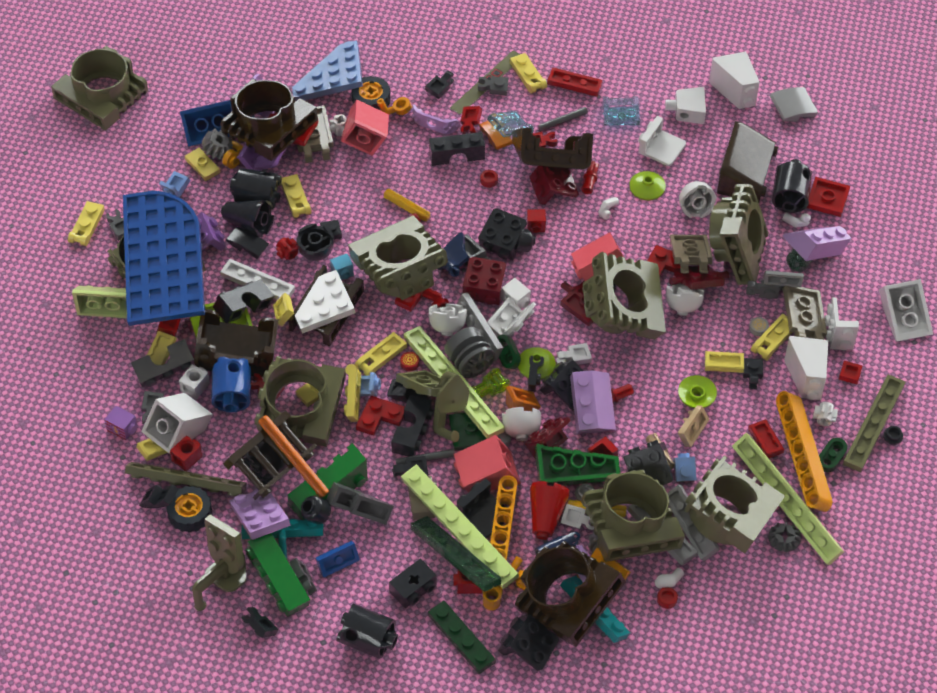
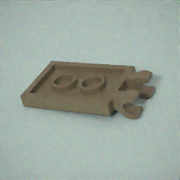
(320, 139)
(691, 251)
(805, 312)

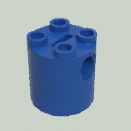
(231, 384)

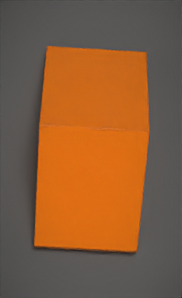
(521, 398)

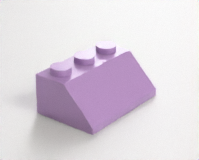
(818, 242)
(592, 402)

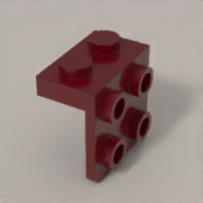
(551, 181)
(484, 280)
(550, 435)

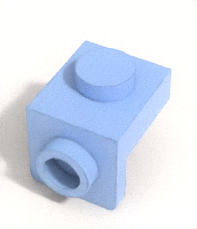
(176, 184)
(370, 385)
(685, 467)

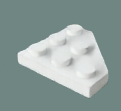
(324, 303)

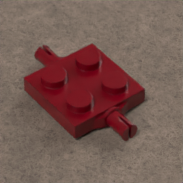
(698, 280)
(574, 302)

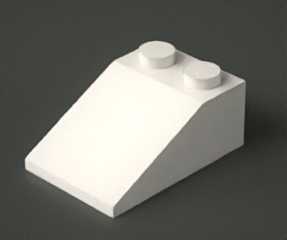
(906, 310)

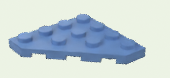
(334, 74)

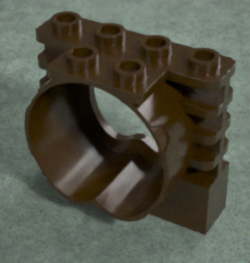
(271, 134)
(591, 598)

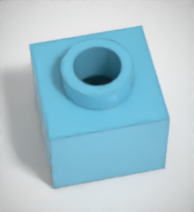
(343, 266)

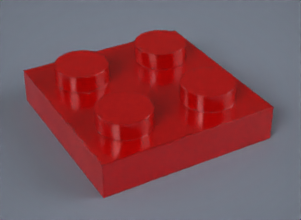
(828, 196)

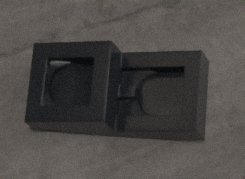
(246, 240)
(400, 393)
(158, 497)

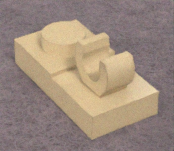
(693, 425)

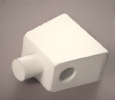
(688, 105)

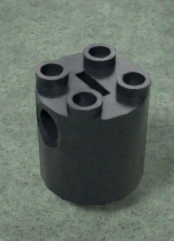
(255, 185)
(792, 186)
(271, 456)
(367, 631)

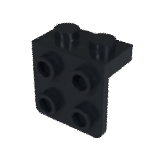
(502, 233)
(560, 381)
(650, 460)
(479, 507)
(529, 641)

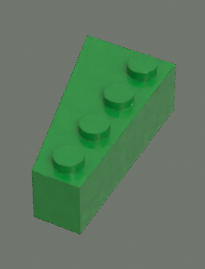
(573, 466)
(346, 470)
(277, 574)

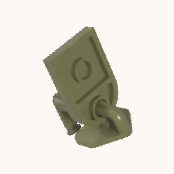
(449, 391)
(229, 567)

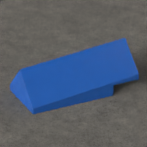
(204, 119)

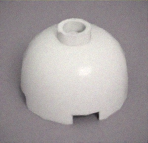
(697, 199)
(684, 299)
(447, 319)
(521, 423)

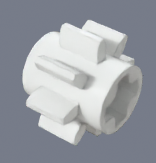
(337, 124)
(825, 414)

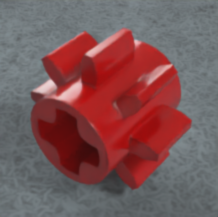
(287, 248)

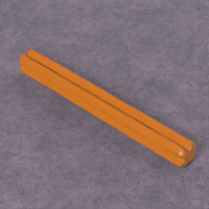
(293, 456)

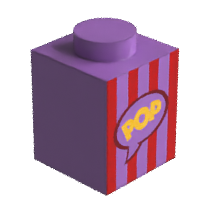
(121, 423)

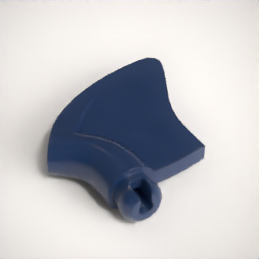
(456, 255)

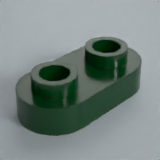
(510, 355)
(831, 456)

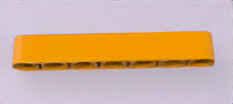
(804, 451)
(501, 532)

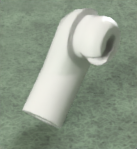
(606, 205)
(797, 222)
(669, 580)

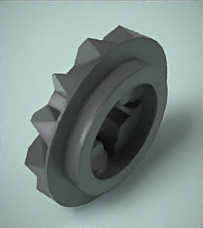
(777, 541)

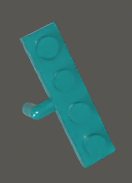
(298, 528)
(607, 621)

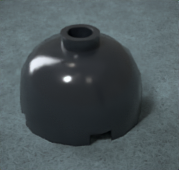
(315, 242)

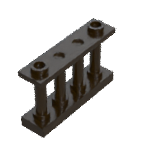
(330, 330)
(252, 448)

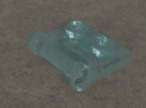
(621, 115)
(507, 122)

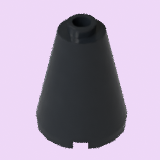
(250, 215)

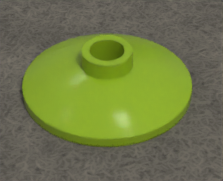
(647, 185)
(537, 353)
(699, 386)

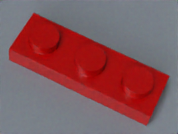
(574, 82)

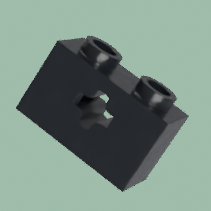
(413, 583)

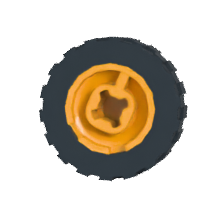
(372, 90)
(189, 509)

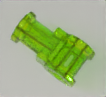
(492, 384)

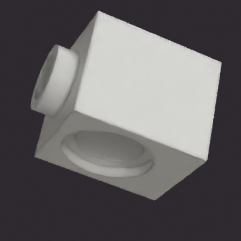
(517, 293)
(191, 387)

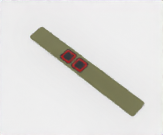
(473, 94)

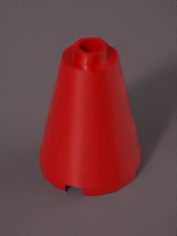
(546, 507)

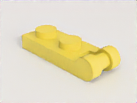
(528, 73)
(295, 196)
(86, 223)
(772, 337)
(381, 354)
(352, 392)

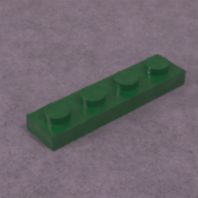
(461, 637)

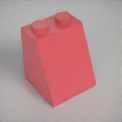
(365, 128)
(583, 257)
(484, 460)

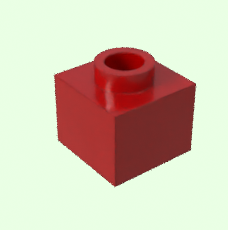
(536, 220)

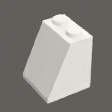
(735, 79)
(807, 365)
(174, 418)

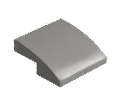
(793, 104)
(783, 279)

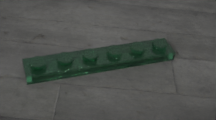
(456, 554)

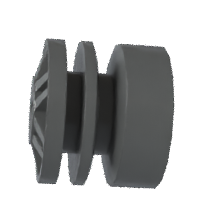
(469, 352)

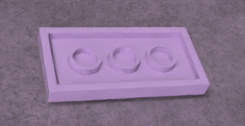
(259, 515)

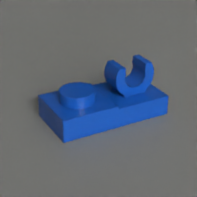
(337, 559)

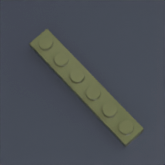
(874, 423)
(179, 477)

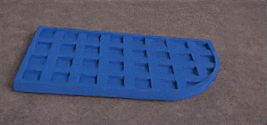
(162, 258)

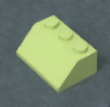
(100, 301)

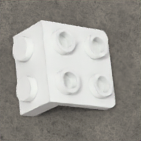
(660, 144)
(509, 318)
(840, 333)

